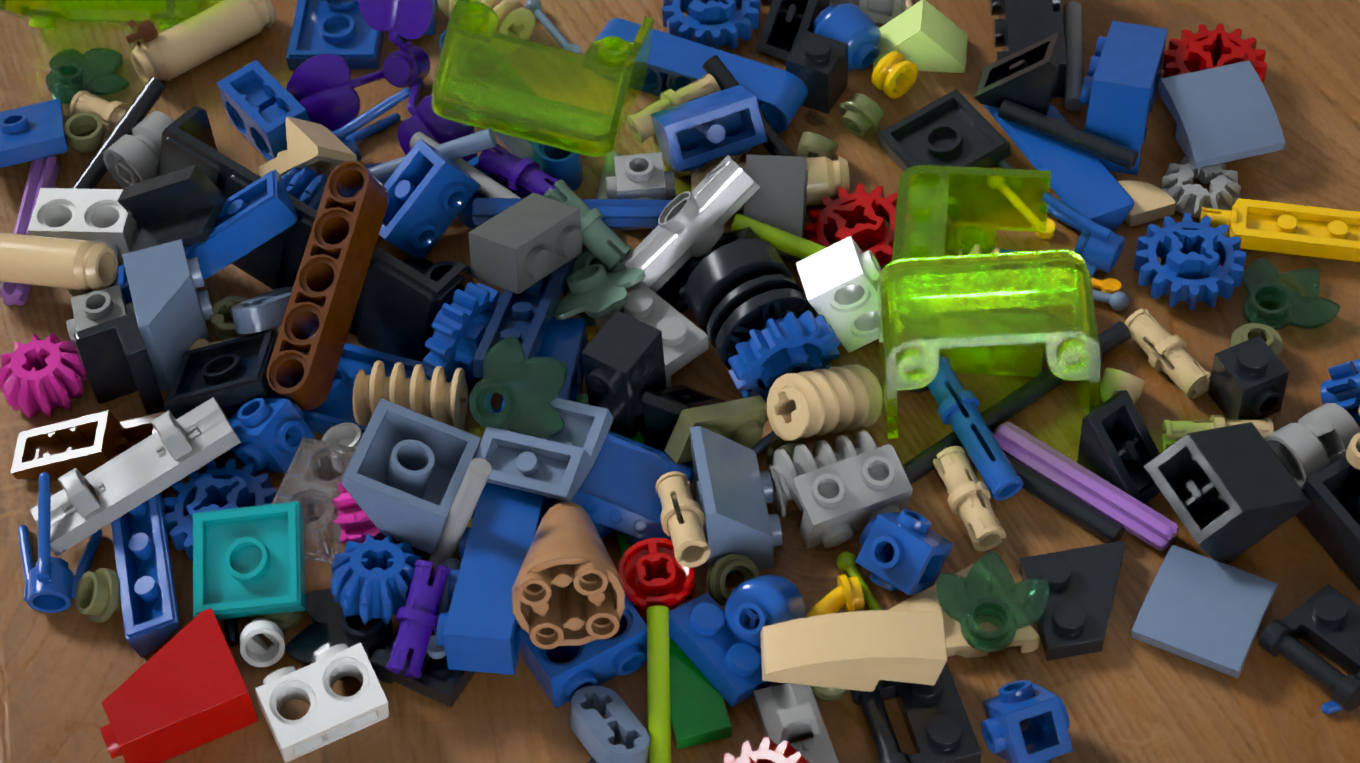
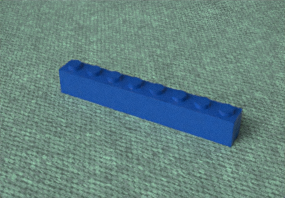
(480, 623)

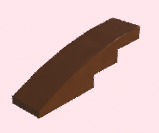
(80, 444)

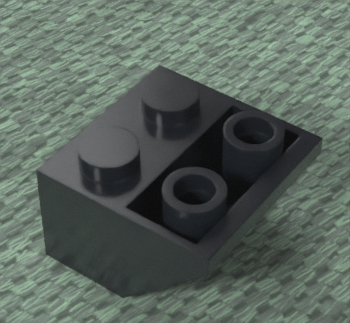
(1227, 488)

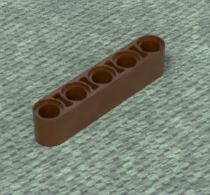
(330, 308)

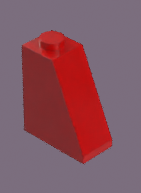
(179, 698)

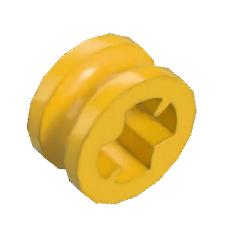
(894, 75)

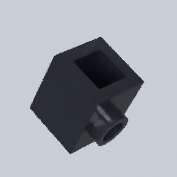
(822, 68)
(1248, 381)

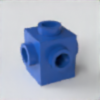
(269, 433)
(902, 551)
(1042, 728)

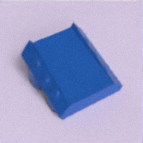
(622, 488)

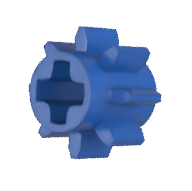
(1343, 387)

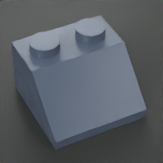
(167, 304)
(409, 473)
(733, 499)

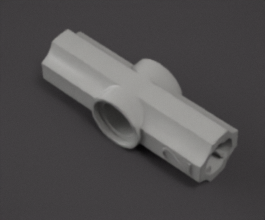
(692, 223)

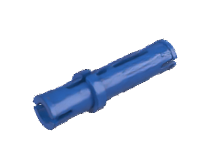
(960, 410)

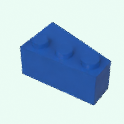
(1123, 86)

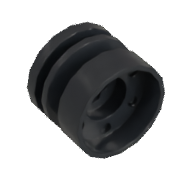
(741, 290)

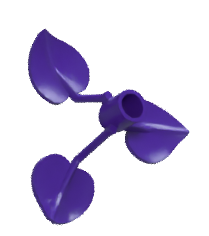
(329, 95)

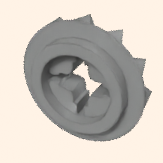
(1192, 197)

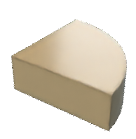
(1149, 201)

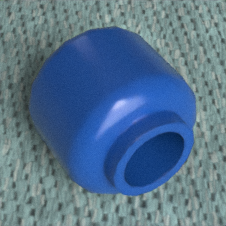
(851, 26)
(761, 603)

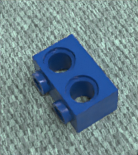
(259, 108)
(591, 662)

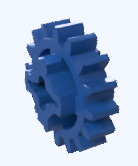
(712, 21)
(1189, 261)
(460, 330)
(780, 349)
(210, 492)

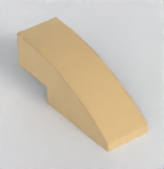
(855, 649)

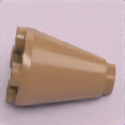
(568, 582)

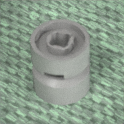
(137, 155)
(1314, 441)

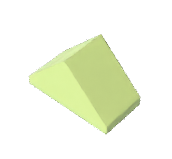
(925, 39)

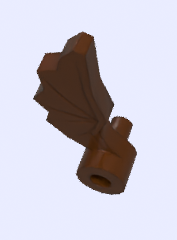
(139, 33)

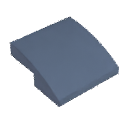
(1222, 114)
(551, 464)
(1204, 611)

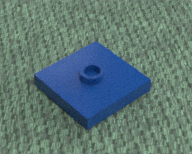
(32, 132)

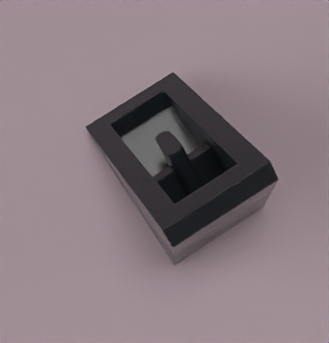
(787, 24)
(1025, 76)
(662, 409)
(1119, 446)

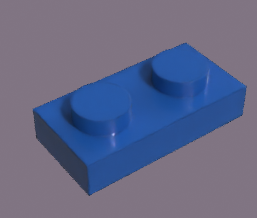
(704, 637)

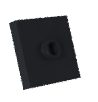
(944, 135)
(226, 370)

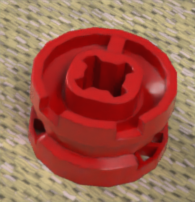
(650, 560)

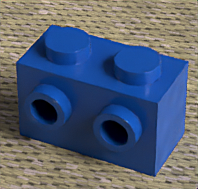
(709, 128)
(424, 199)

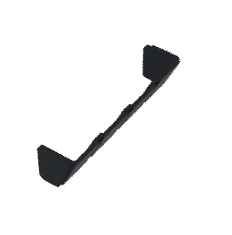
(395, 299)

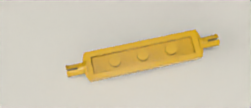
(1291, 228)

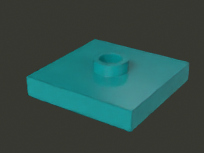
(249, 561)

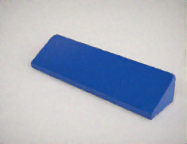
(1075, 174)
(242, 225)
(145, 576)

